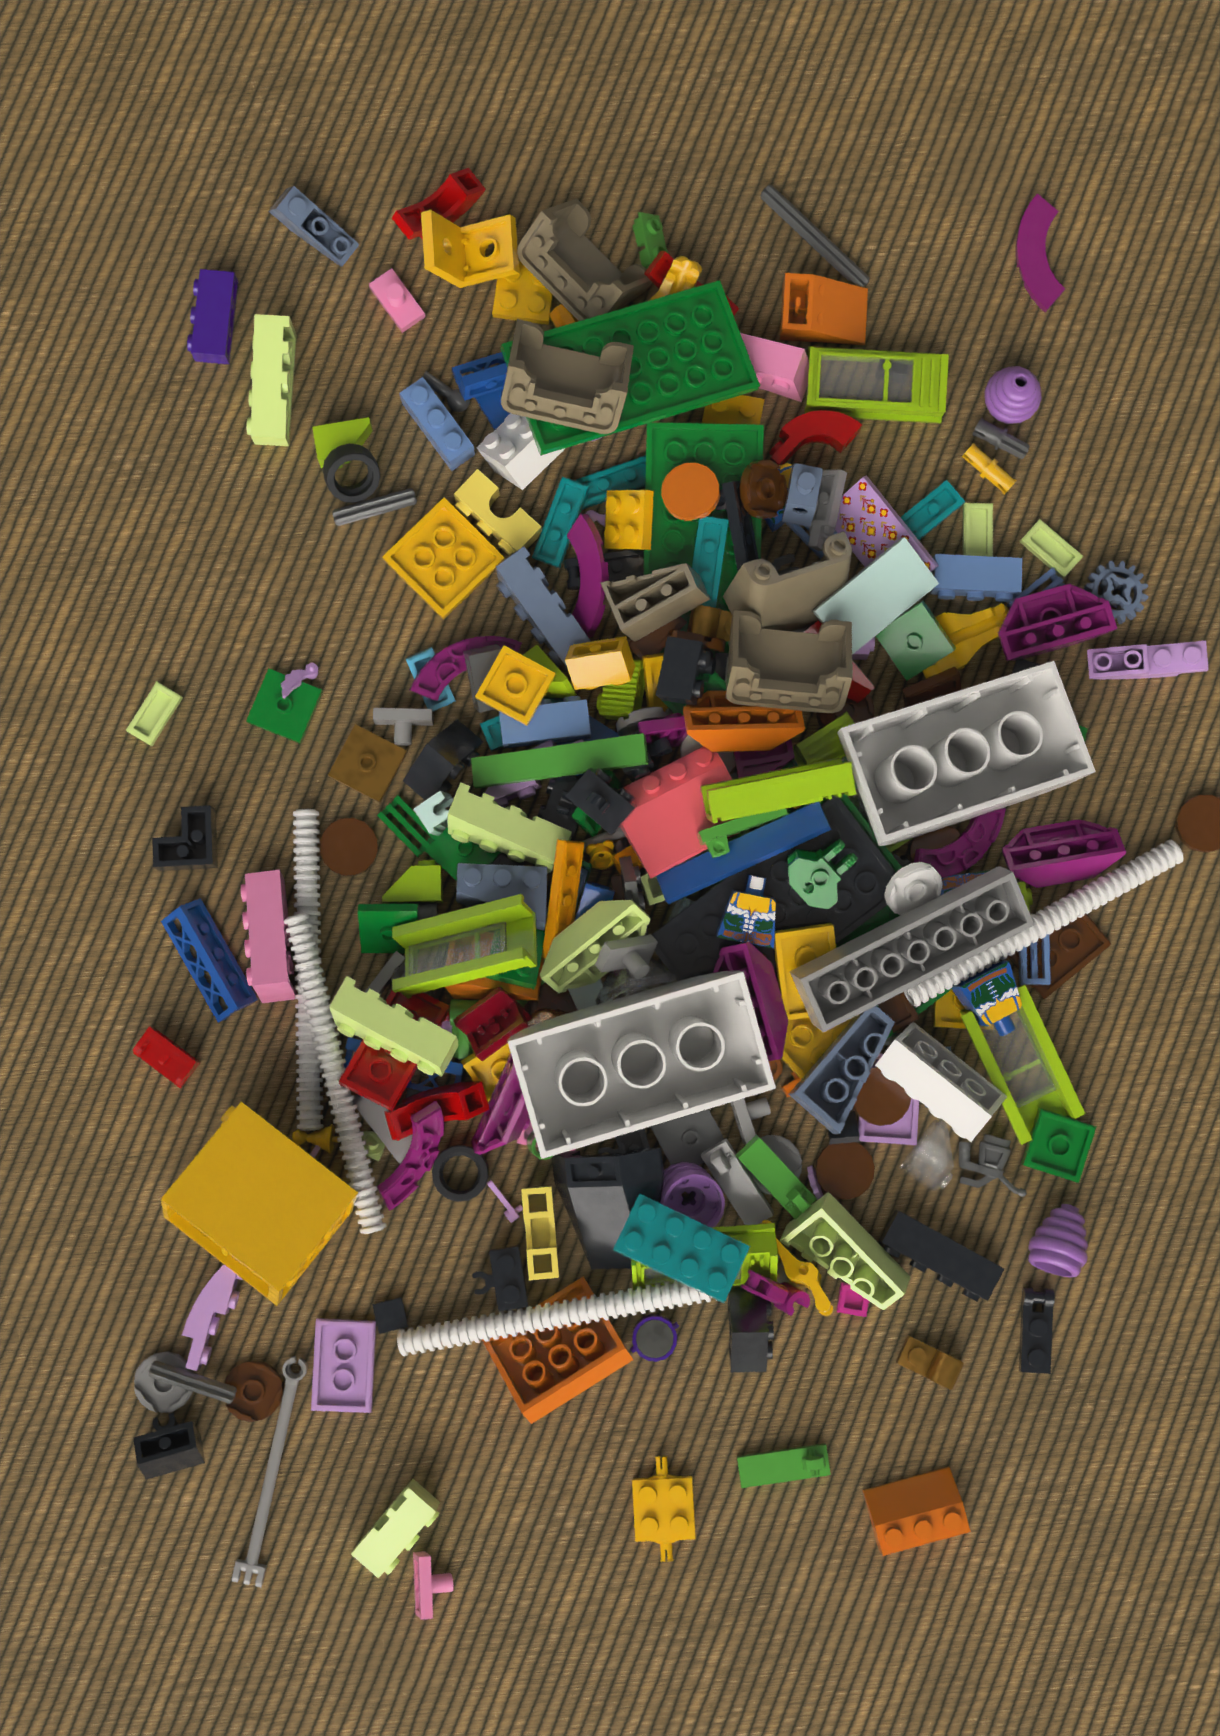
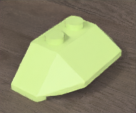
(577, 947)

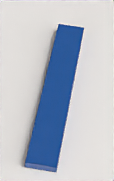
(744, 852)

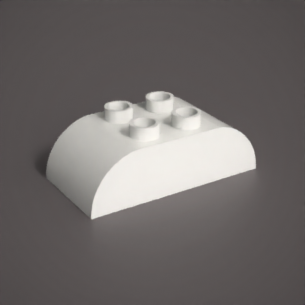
(966, 753)
(640, 1061)

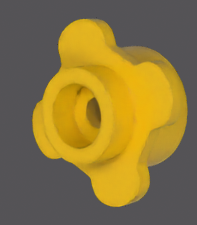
(599, 860)

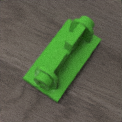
(649, 233)

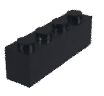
(942, 1255)

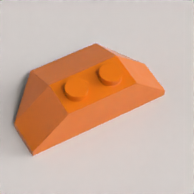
(737, 727)

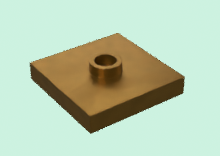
(367, 763)

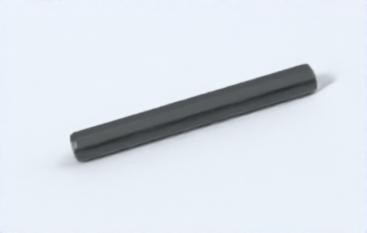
(814, 236)

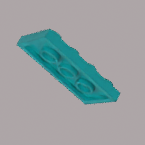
(681, 1248)

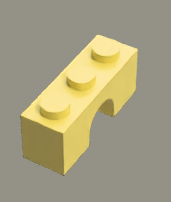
(476, 499)
(540, 1233)

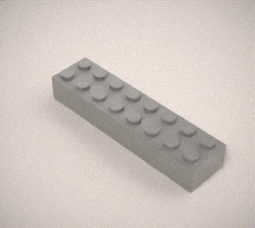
(912, 948)

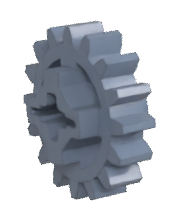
(1110, 582)

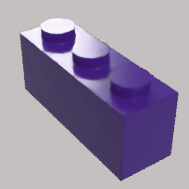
(213, 316)

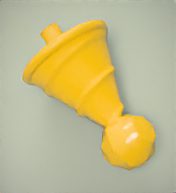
(323, 1138)

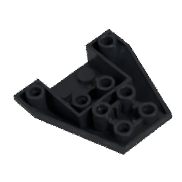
(601, 1195)

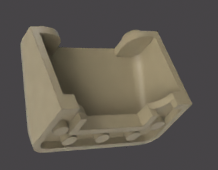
(574, 267)
(564, 383)
(788, 599)
(789, 666)

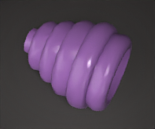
(1009, 401)
(1060, 1243)

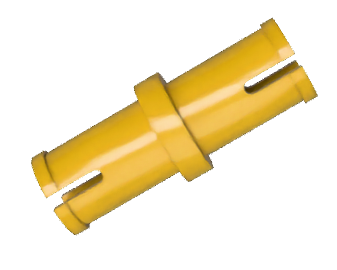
(988, 468)

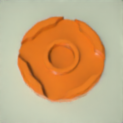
(690, 491)

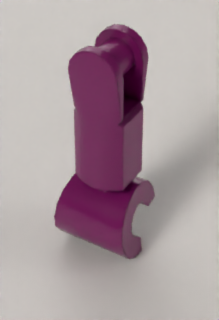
(781, 1294)

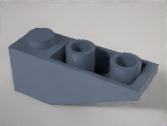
(313, 225)

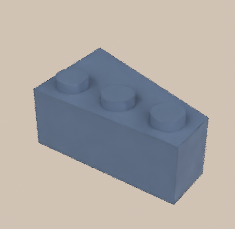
(491, 882)

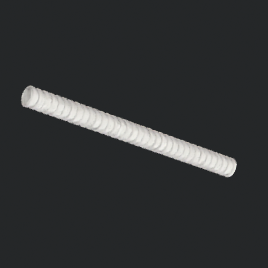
(307, 902)
(1055, 917)
(333, 1069)
(546, 1317)

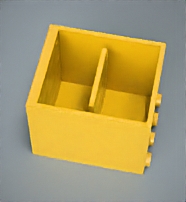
(258, 1203)

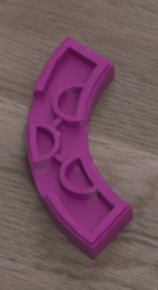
(1031, 253)
(593, 571)
(451, 662)
(967, 847)
(423, 1150)

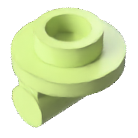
(373, 1145)

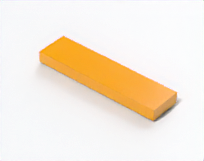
(563, 889)

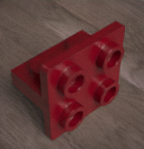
(492, 1022)

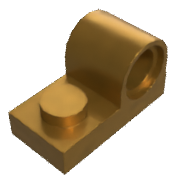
(710, 622)
(930, 1362)

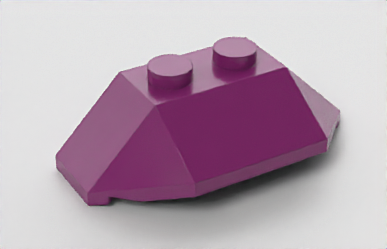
(1053, 621)
(1062, 852)
(763, 993)
(506, 1114)

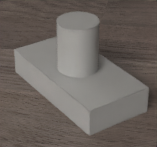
(403, 720)
(627, 953)
(746, 1112)

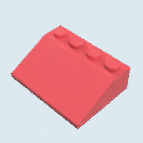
(672, 810)

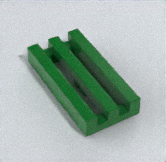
(390, 808)

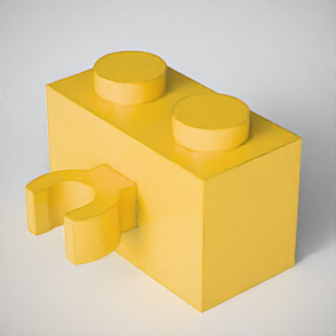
(600, 663)

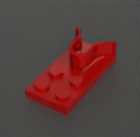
(376, 1072)

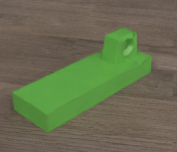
(716, 836)
(776, 1177)
(783, 1465)

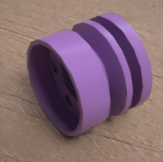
(705, 1199)

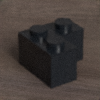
(684, 671)
(443, 760)
(194, 848)
(749, 1331)

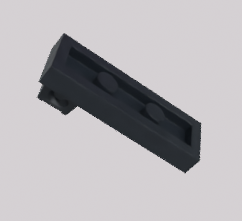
(739, 522)

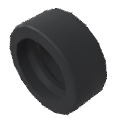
(355, 492)
(444, 1189)

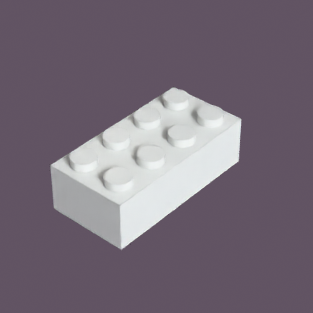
(514, 453)
(940, 1081)

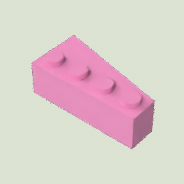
(778, 366)
(267, 936)

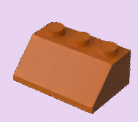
(916, 1511)

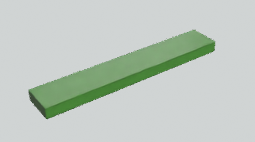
(559, 760)

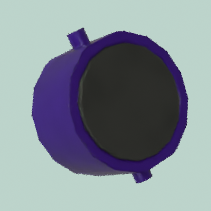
(654, 1337)

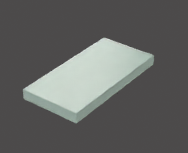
(879, 593)

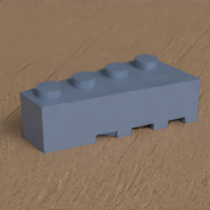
(539, 606)
(838, 1075)

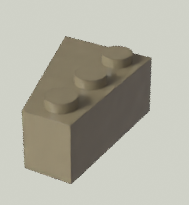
(654, 599)

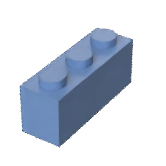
(437, 424)
(977, 577)
(551, 721)

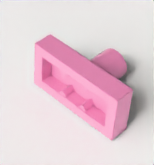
(397, 300)
(427, 1584)

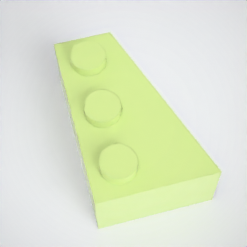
(396, 1529)

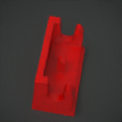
(166, 1056)

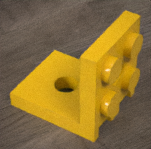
(459, 252)

